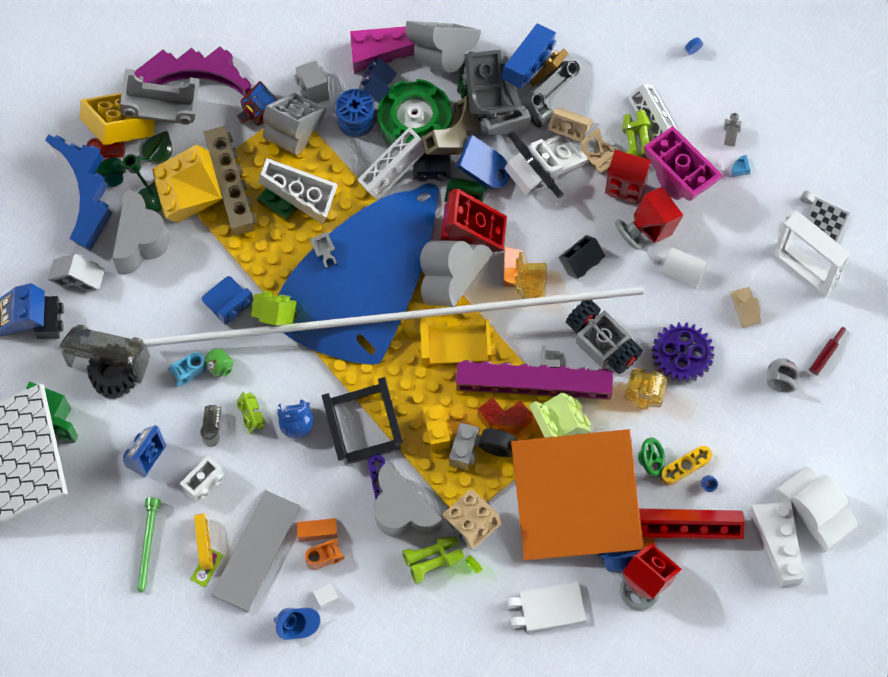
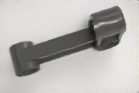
(537, 97)

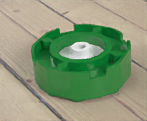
(415, 106)

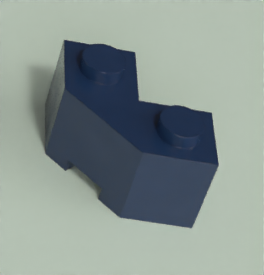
(377, 79)

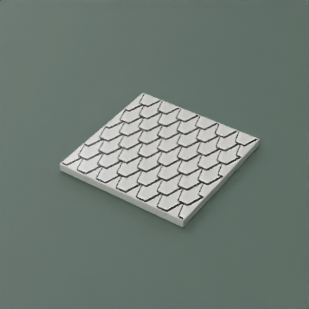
(28, 454)

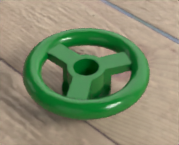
(648, 457)

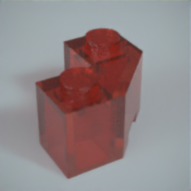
(511, 421)

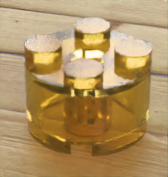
(646, 388)

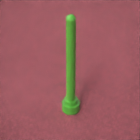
(152, 506)

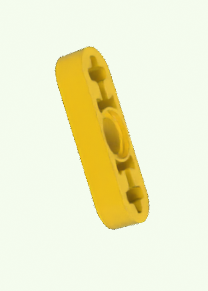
(684, 473)
(203, 541)

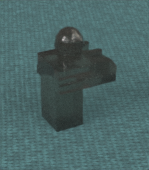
(732, 127)

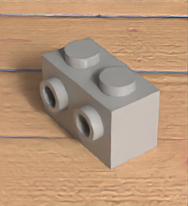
(464, 446)

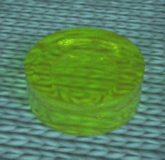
(473, 564)

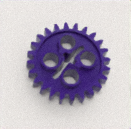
(694, 365)

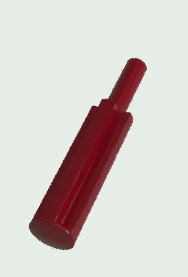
(826, 353)

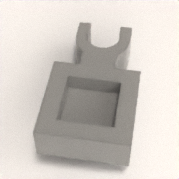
(323, 247)

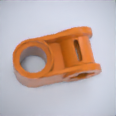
(325, 553)

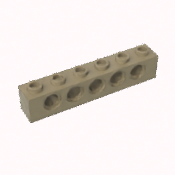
(239, 223)

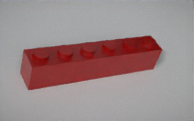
(692, 523)

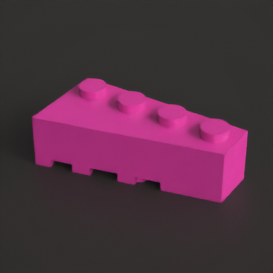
(379, 44)

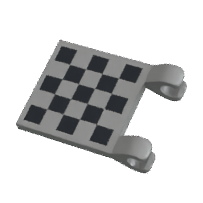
(825, 215)

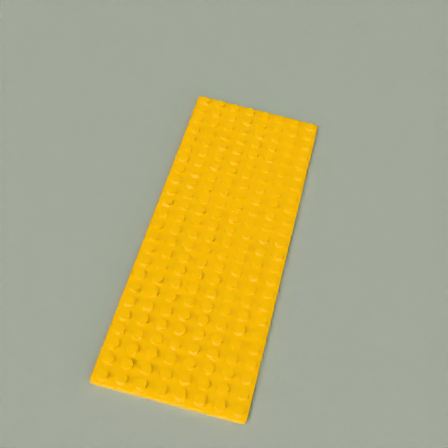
(277, 249)

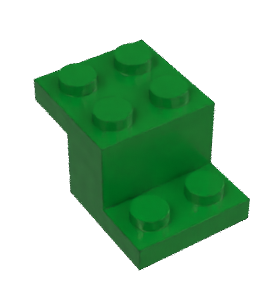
(59, 410)

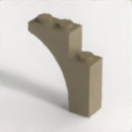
(452, 140)

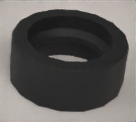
(497, 442)

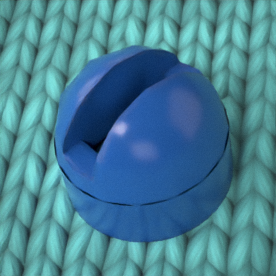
(712, 481)

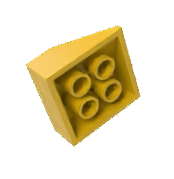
(107, 122)
(187, 183)

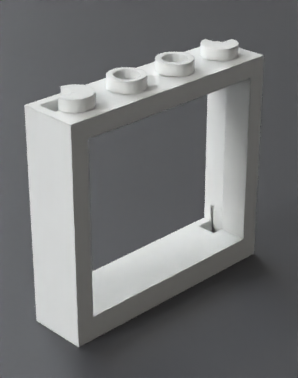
(819, 241)

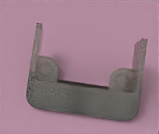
(105, 349)

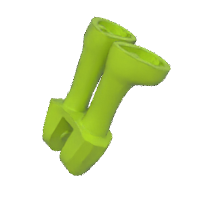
(632, 128)
(443, 543)

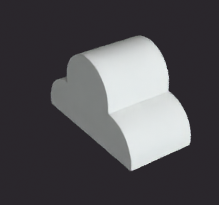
(819, 506)

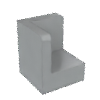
(550, 358)

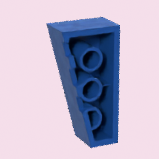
(529, 56)

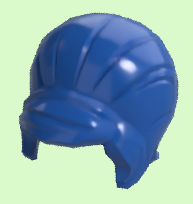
(295, 420)

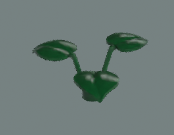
(156, 148)

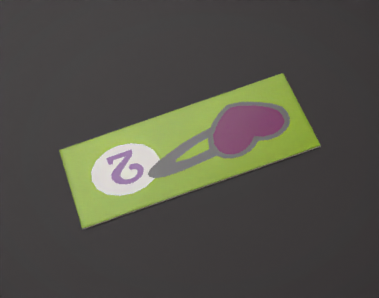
(203, 576)

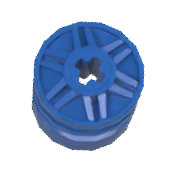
(355, 121)

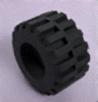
(110, 386)

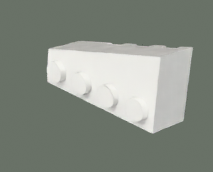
(301, 189)
(778, 533)

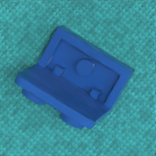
(227, 299)

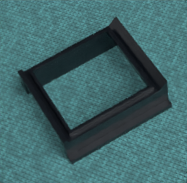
(366, 453)

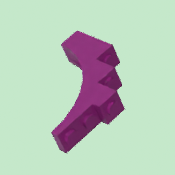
(192, 64)

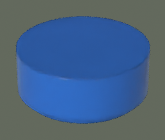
(693, 45)

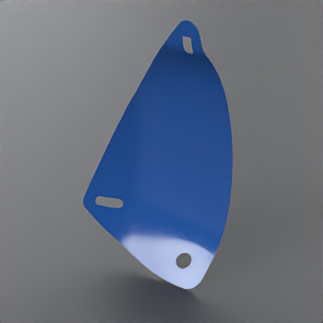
(373, 275)

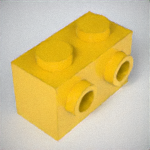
(436, 426)

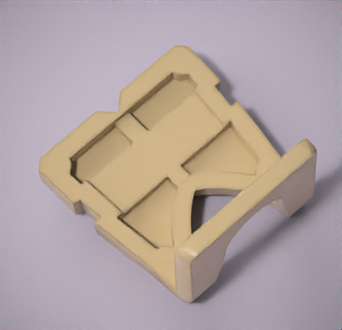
(603, 158)

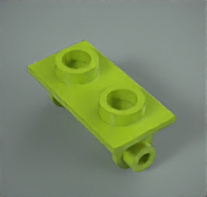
(247, 404)

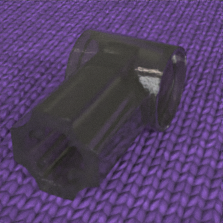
(211, 424)

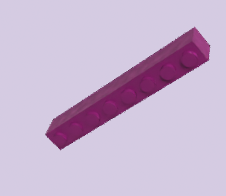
(534, 380)

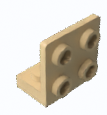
(569, 124)
(472, 518)

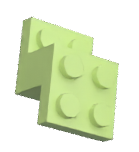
(561, 416)

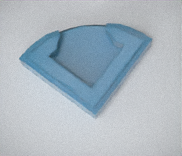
(741, 167)

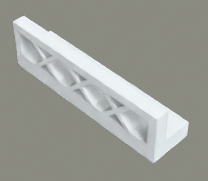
(656, 107)
(395, 166)

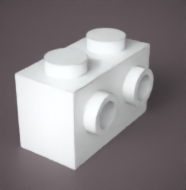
(202, 479)

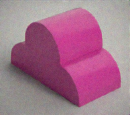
(680, 165)

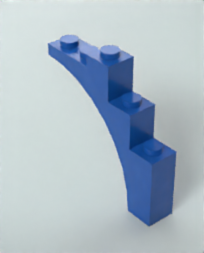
(92, 211)

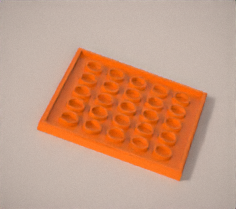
(577, 494)

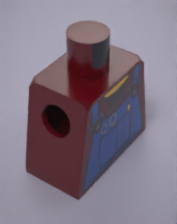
(255, 103)

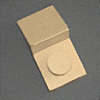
(746, 307)

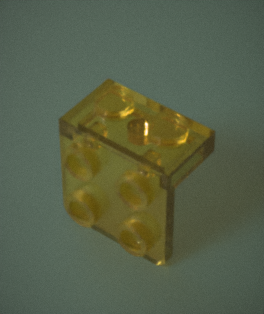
(530, 278)

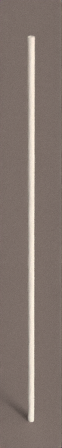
(394, 316)

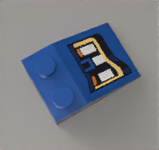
(22, 309)
(145, 451)

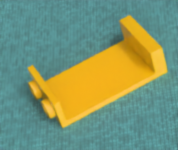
(456, 343)

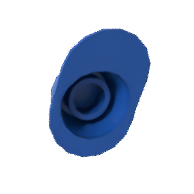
(618, 560)
(297, 623)

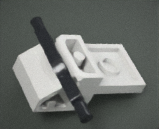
(543, 163)

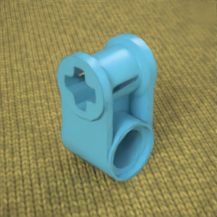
(187, 369)

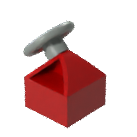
(654, 217)
(647, 577)

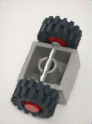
(603, 337)

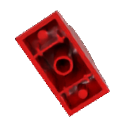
(472, 222)

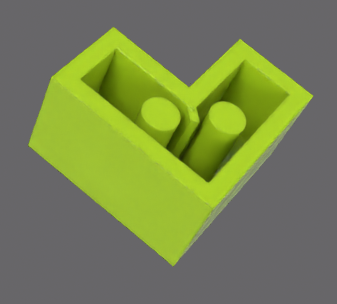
(273, 309)

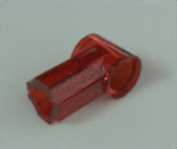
(108, 151)

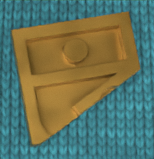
(549, 66)

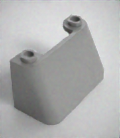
(159, 101)
(504, 124)

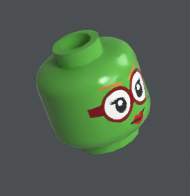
(218, 362)

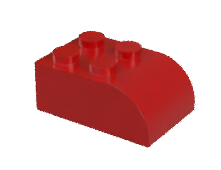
(627, 177)

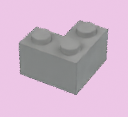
(312, 82)
(76, 271)

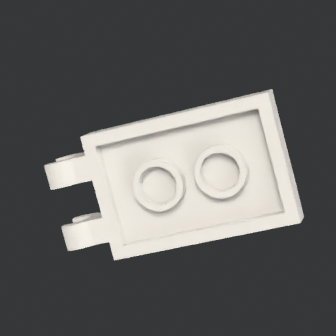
(548, 607)

